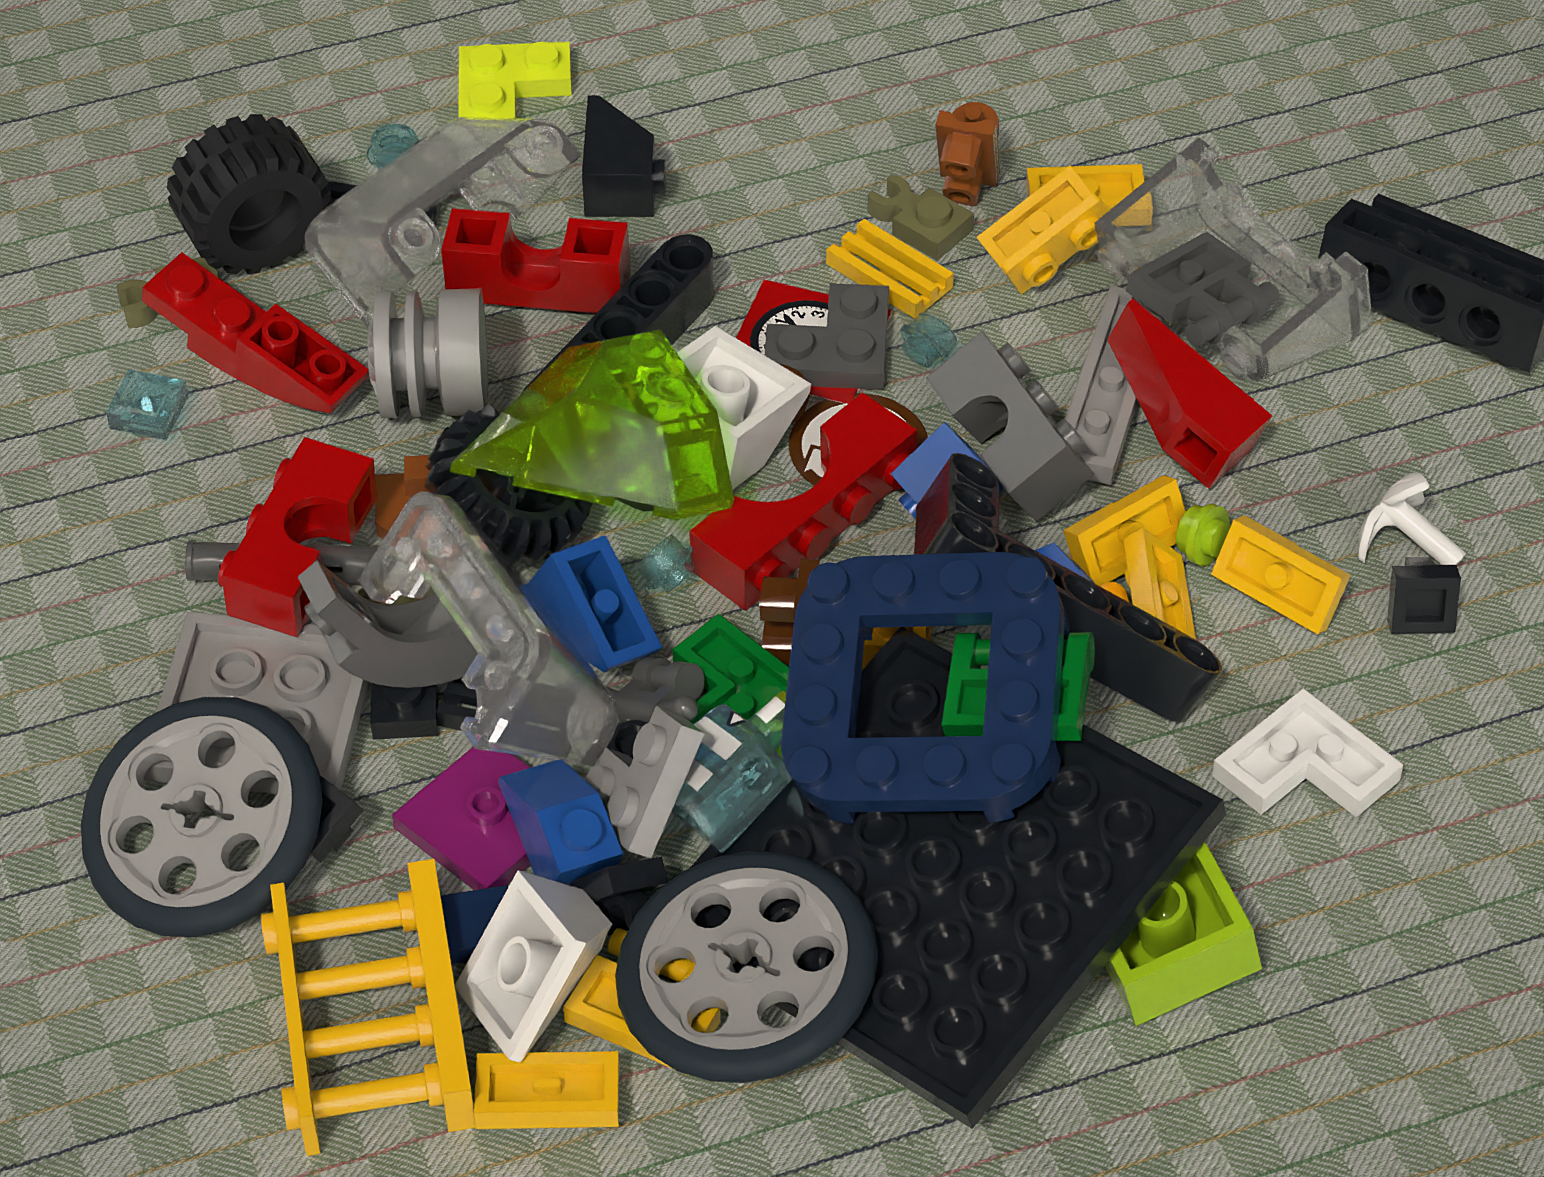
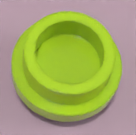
(1202, 533)

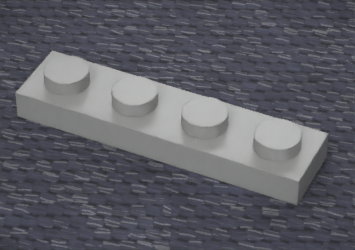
(1103, 397)

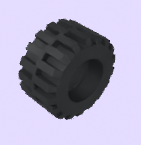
(247, 193)

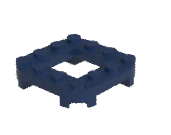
(925, 773)

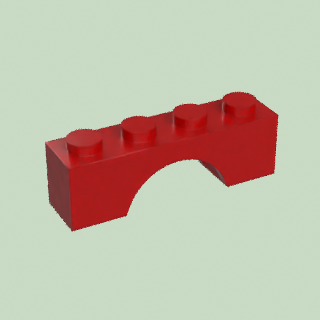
(769, 538)

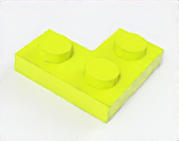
(500, 73)

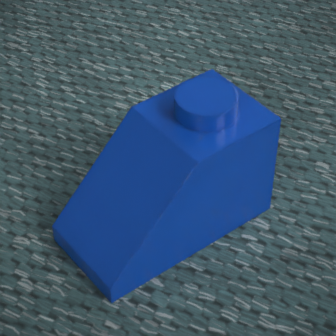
(596, 605)
(560, 821)

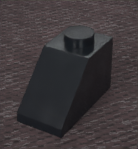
(619, 164)

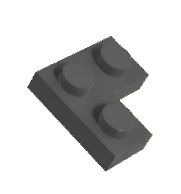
(846, 350)

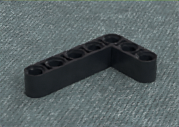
(661, 296)
(1132, 648)

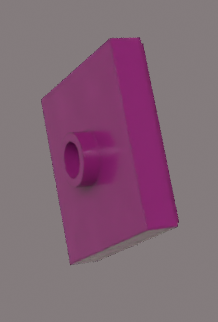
(466, 820)

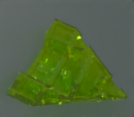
(611, 426)

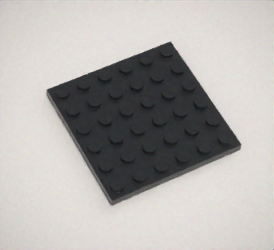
(975, 919)

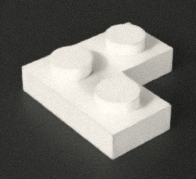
(1312, 744)

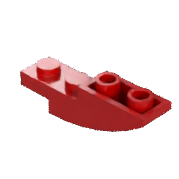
(255, 346)

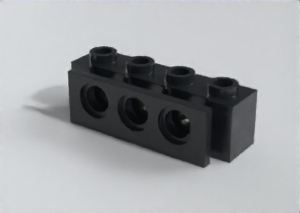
(1445, 278)

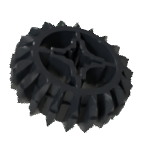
(515, 518)

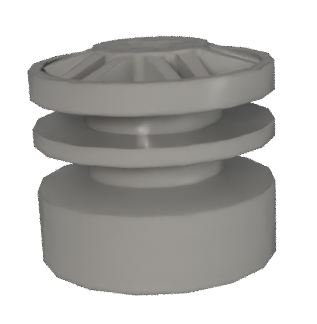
(429, 352)

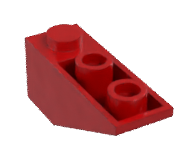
(1187, 401)

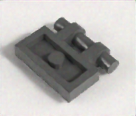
(1192, 278)

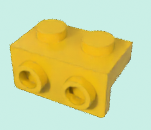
(1044, 230)

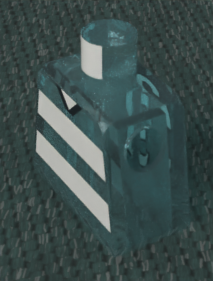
(733, 773)

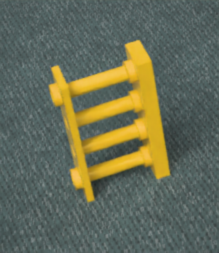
(432, 1024)

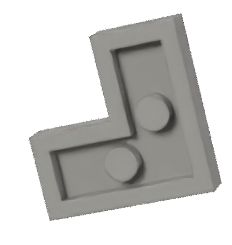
(644, 789)

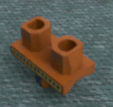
(968, 151)

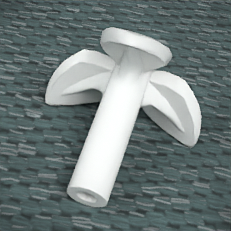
(1398, 511)

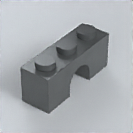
(1034, 455)

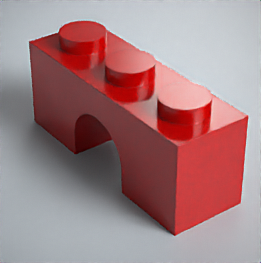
(576, 276)
(313, 495)

